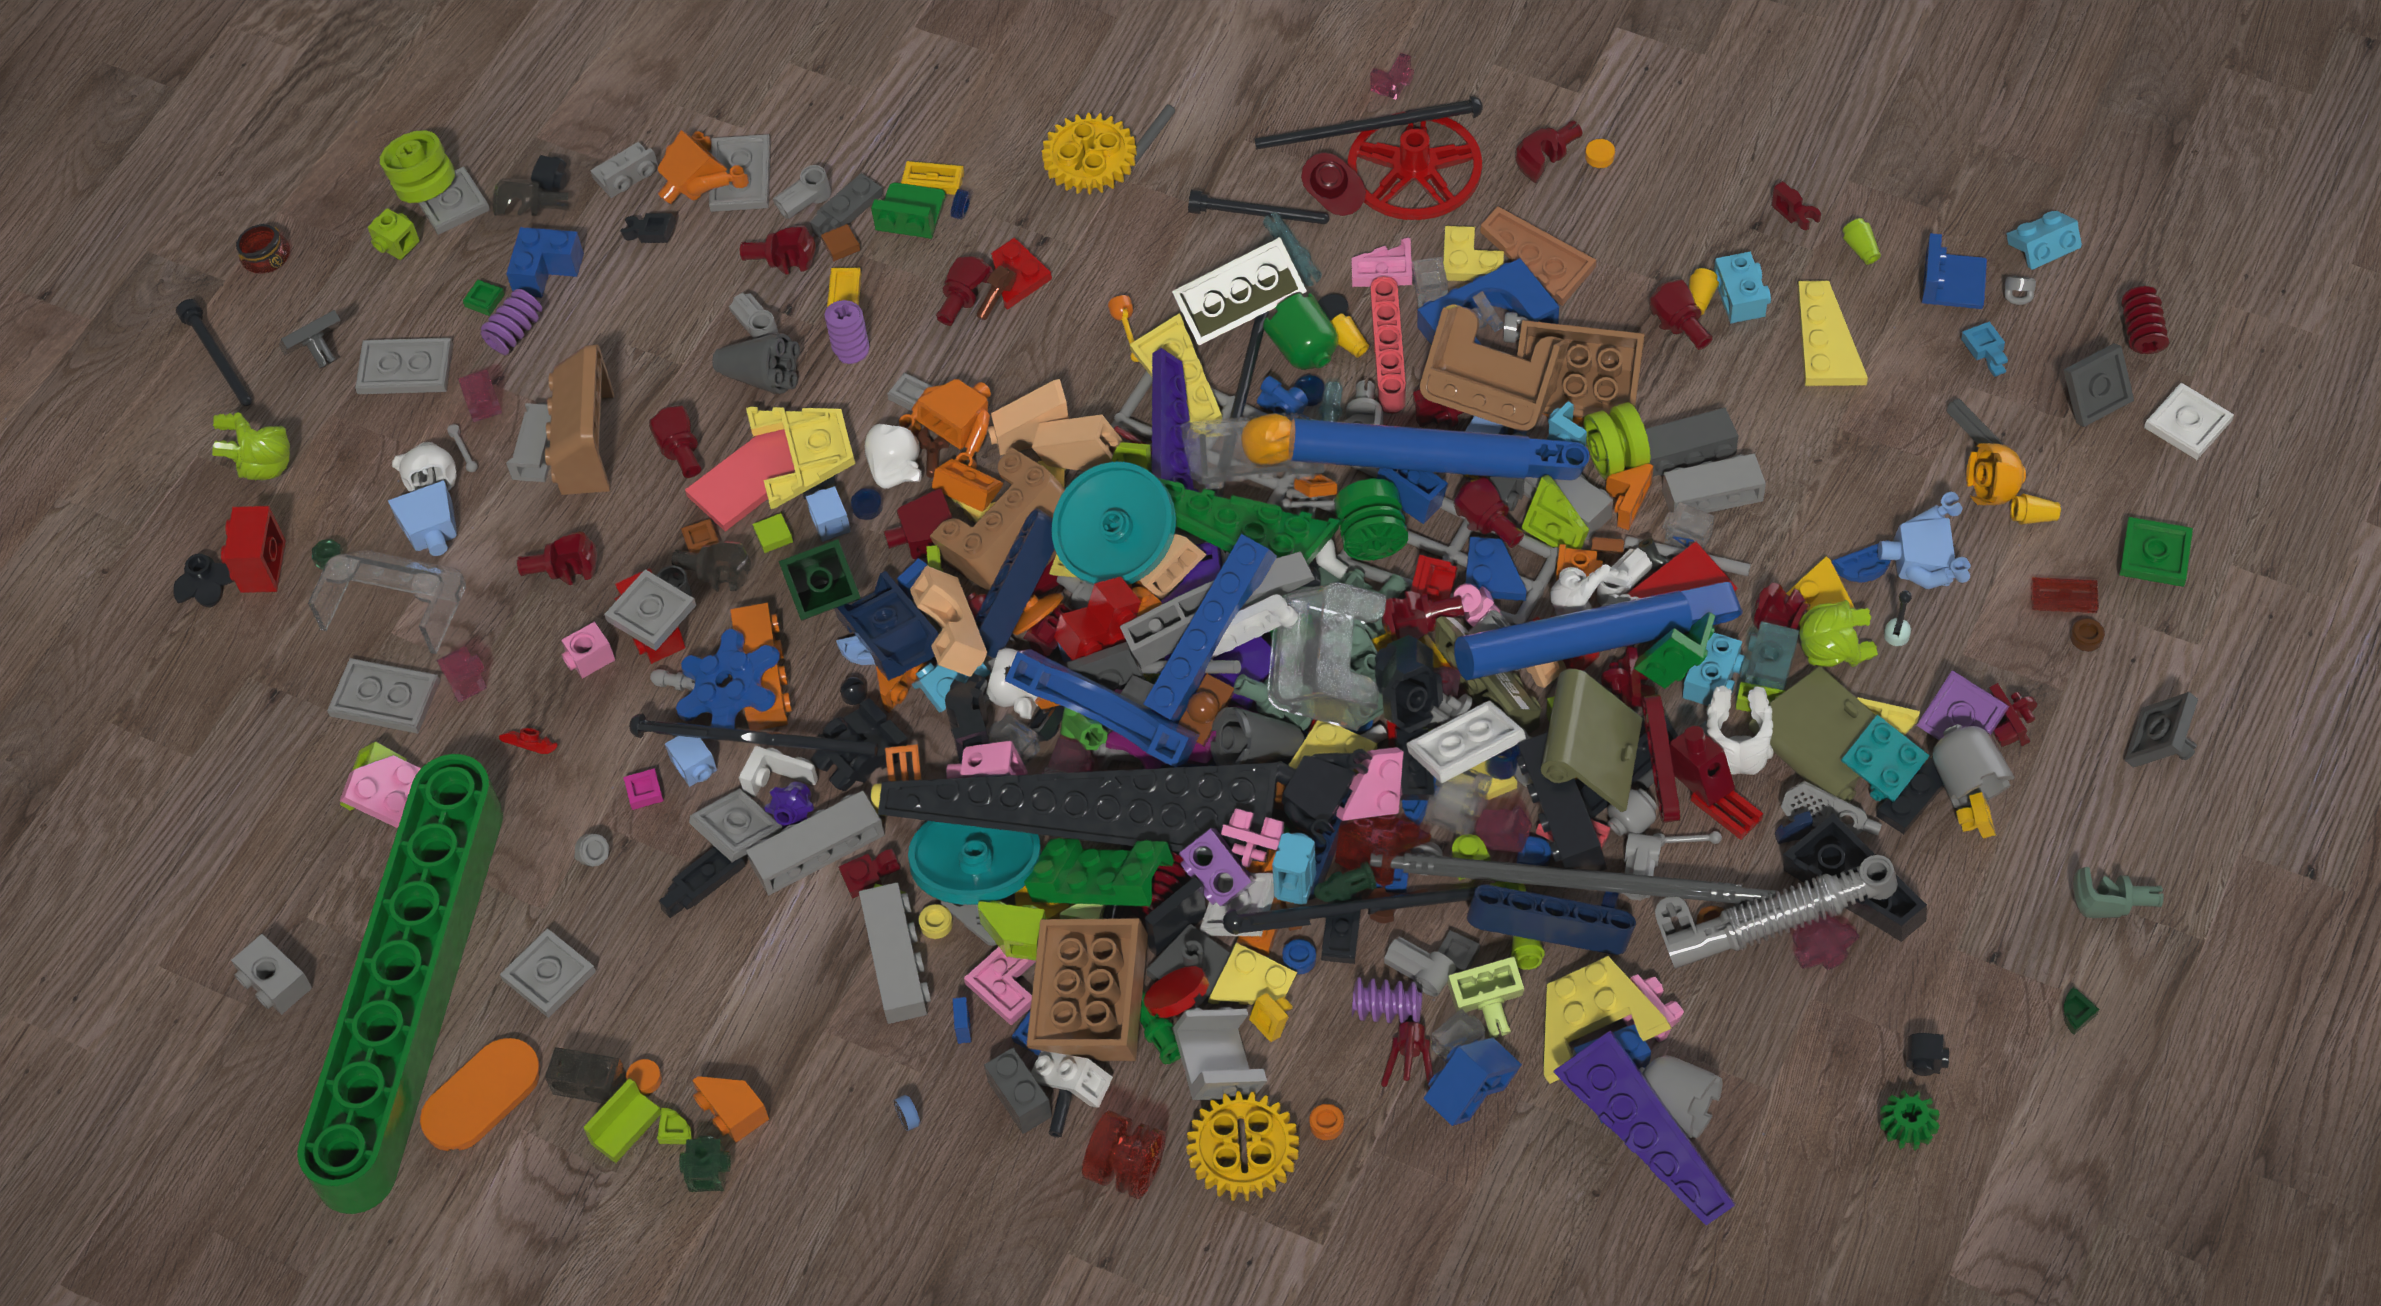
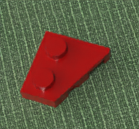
(1028, 270)

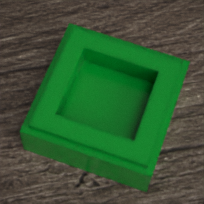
(483, 297)

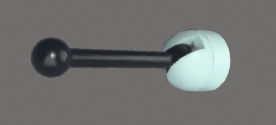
(1898, 624)

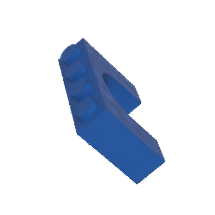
(1508, 287)

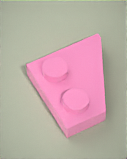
(1382, 262)
(1378, 790)

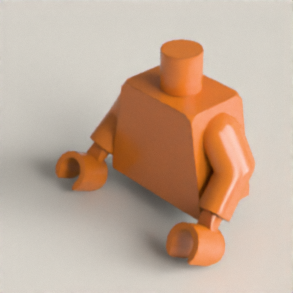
(694, 170)
(954, 414)

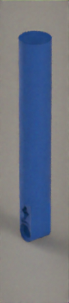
(1434, 450)
(1591, 630)

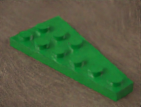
(1224, 520)

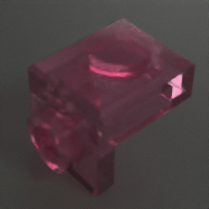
(1392, 83)

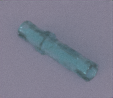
(1299, 255)

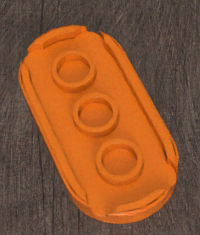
(480, 1094)

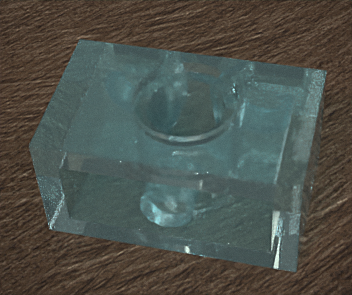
(1771, 643)

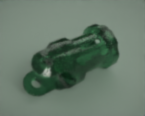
(1345, 884)

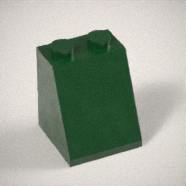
(819, 580)

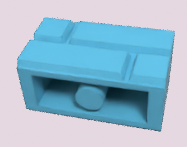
(1294, 868)

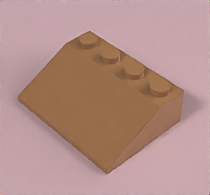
(1597, 369)
(1088, 988)

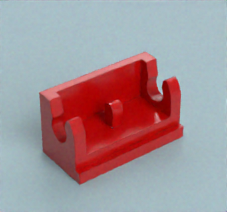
(1434, 578)

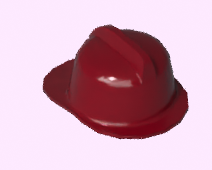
(1333, 184)

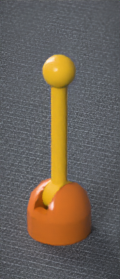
(1121, 310)

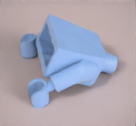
(1926, 548)

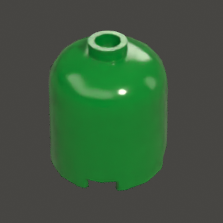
(1302, 332)

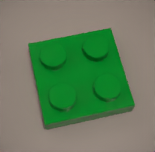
(2156, 551)

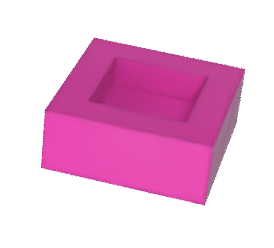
(643, 789)

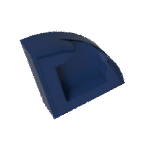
(1796, 829)

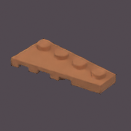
(1551, 261)

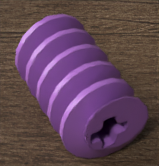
(510, 321)
(847, 331)
(1387, 1001)

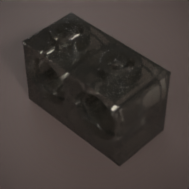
(584, 1075)

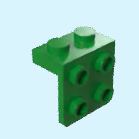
(908, 210)
(1676, 653)

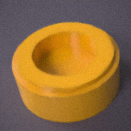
(1600, 153)

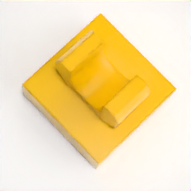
(1977, 817)
(1270, 1016)

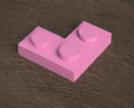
(996, 984)

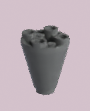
(760, 362)

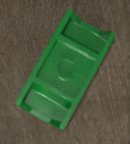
(1096, 876)

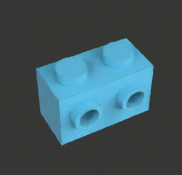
(1741, 287)
(1716, 670)

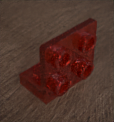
(1378, 836)

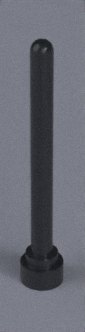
(1201, 202)
(191, 314)

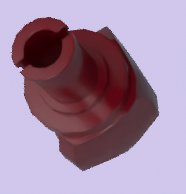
(1552, 142)
(783, 249)
(962, 278)
(1678, 312)
(673, 437)
(1486, 511)
(563, 559)
(1778, 608)
(1417, 614)

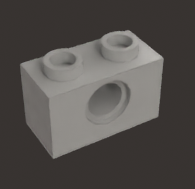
(259, 961)

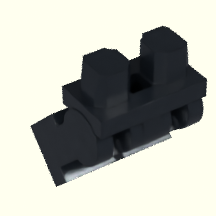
(967, 712)
(863, 725)

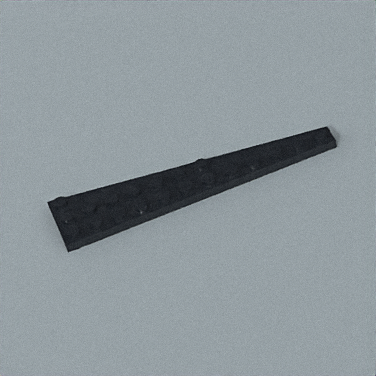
(1097, 805)

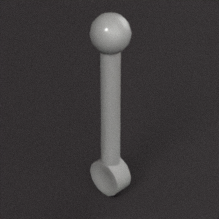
(454, 431)
(1286, 504)
(1714, 837)

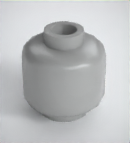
(1637, 817)

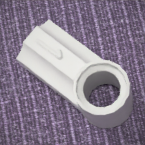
(1635, 564)

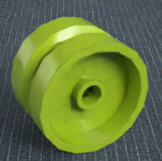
(417, 166)
(1616, 439)

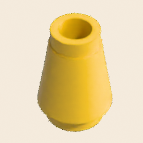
(1703, 286)
(1349, 335)
(2032, 509)

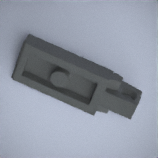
(846, 205)

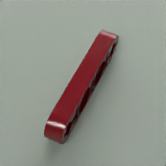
(1661, 758)

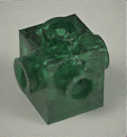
(704, 1164)

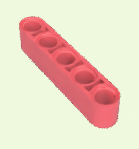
(1388, 344)

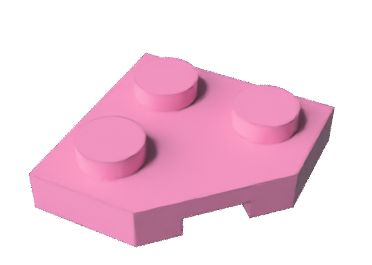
(380, 788)

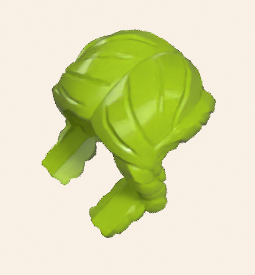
(259, 454)
(1829, 635)

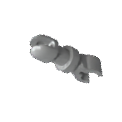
(679, 681)

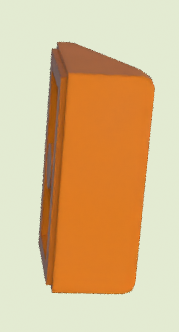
(966, 484)

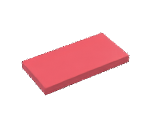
(738, 481)

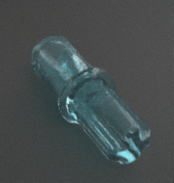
(1330, 408)

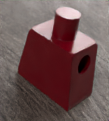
(917, 522)
(1697, 756)

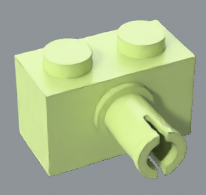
(1486, 990)

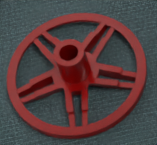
(1420, 163)

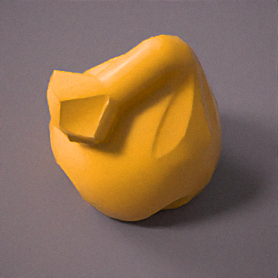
(1267, 439)

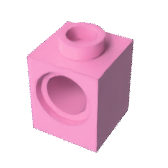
(586, 639)

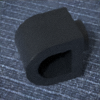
(550, 173)
(1926, 1053)

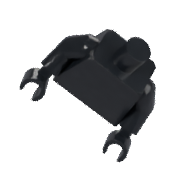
(1318, 789)

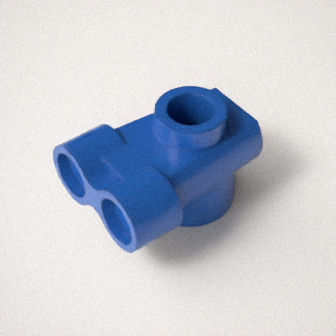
(1280, 400)

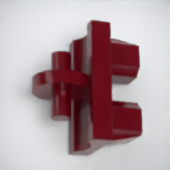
(1430, 411)
(1042, 634)
(1626, 680)
(2013, 728)

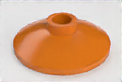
(1037, 610)

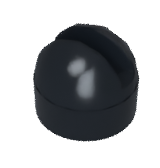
(853, 691)

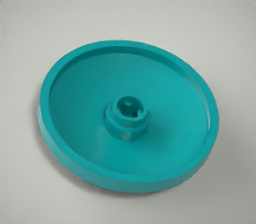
(1113, 523)
(971, 862)

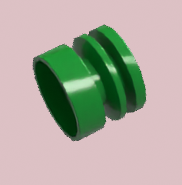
(1371, 519)

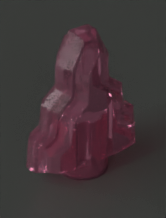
(1823, 943)

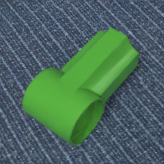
(1085, 730)

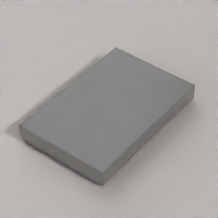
(754, 157)
(404, 366)
(383, 695)

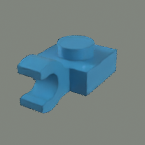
(1986, 343)

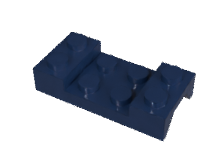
(890, 628)

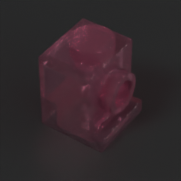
(480, 395)
(1503, 829)

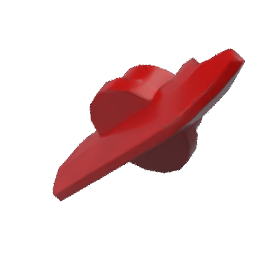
(529, 739)

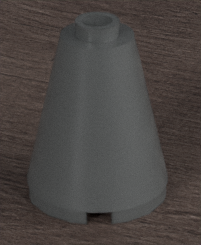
(1252, 738)

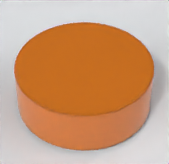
(646, 1075)
(1326, 1122)

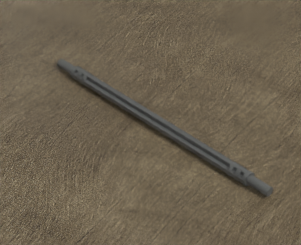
(1574, 878)

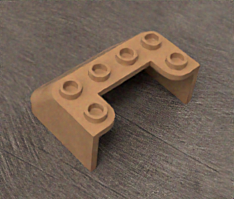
(1486, 379)
(575, 422)
(983, 549)

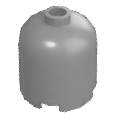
(1970, 764)
(1684, 1091)

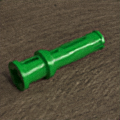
(1159, 1033)

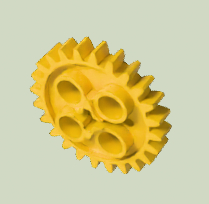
(1089, 153)
(1211, 1148)

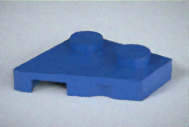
(1493, 569)

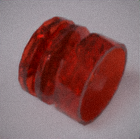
(1123, 1154)

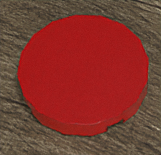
(1176, 992)

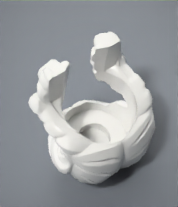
(1575, 588)
(1743, 753)

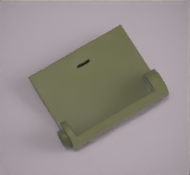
(1815, 729)
(1591, 738)

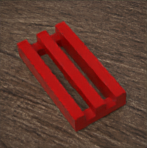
(1738, 801)

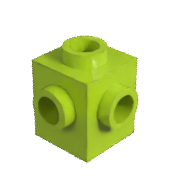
(393, 234)

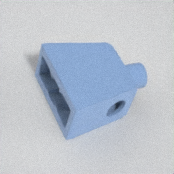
(426, 517)

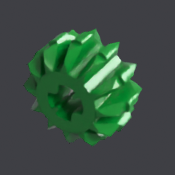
(1903, 1130)

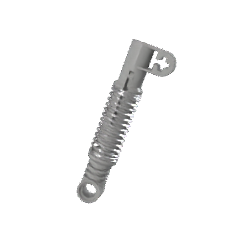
(1773, 915)

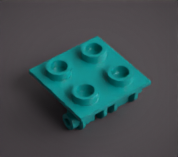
(1884, 759)

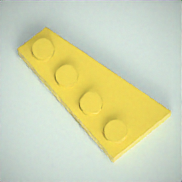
(1826, 340)
(1176, 341)

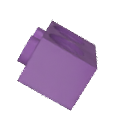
(1223, 862)

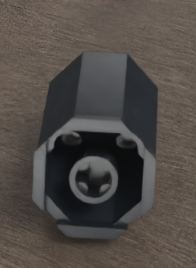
(1408, 683)

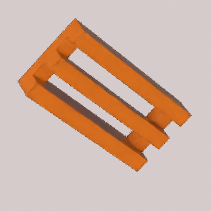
(903, 762)

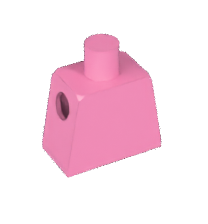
(988, 761)

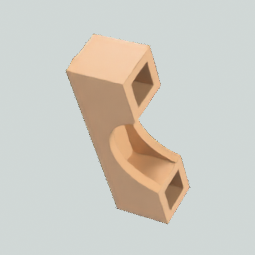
(943, 599)

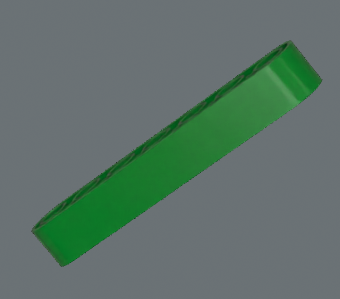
(415, 934)

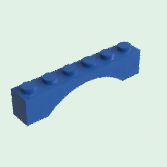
(1233, 586)
(1131, 720)

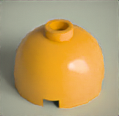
(1995, 474)

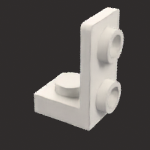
(762, 761)
(1072, 1074)

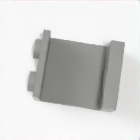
(1215, 1054)

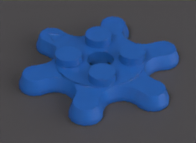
(741, 692)

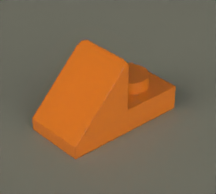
(1630, 490)

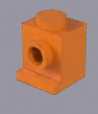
(1582, 559)

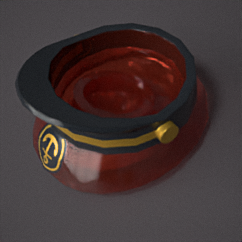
(262, 249)

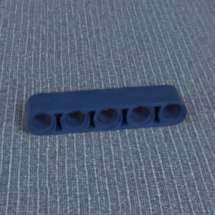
(1015, 582)
(1551, 919)

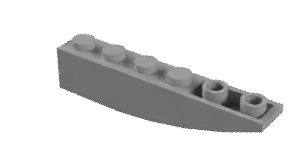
(1161, 629)

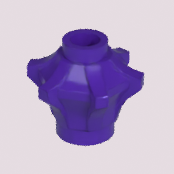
(790, 804)

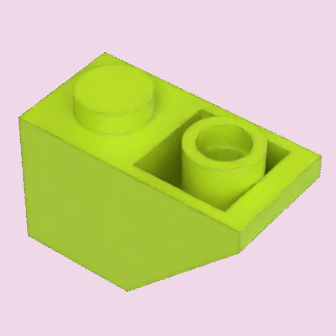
(1012, 927)

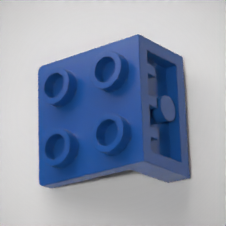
(1952, 278)

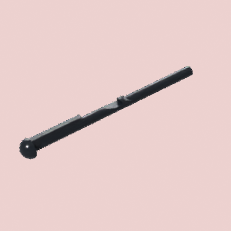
(1471, 106)
(639, 725)
(1301, 916)

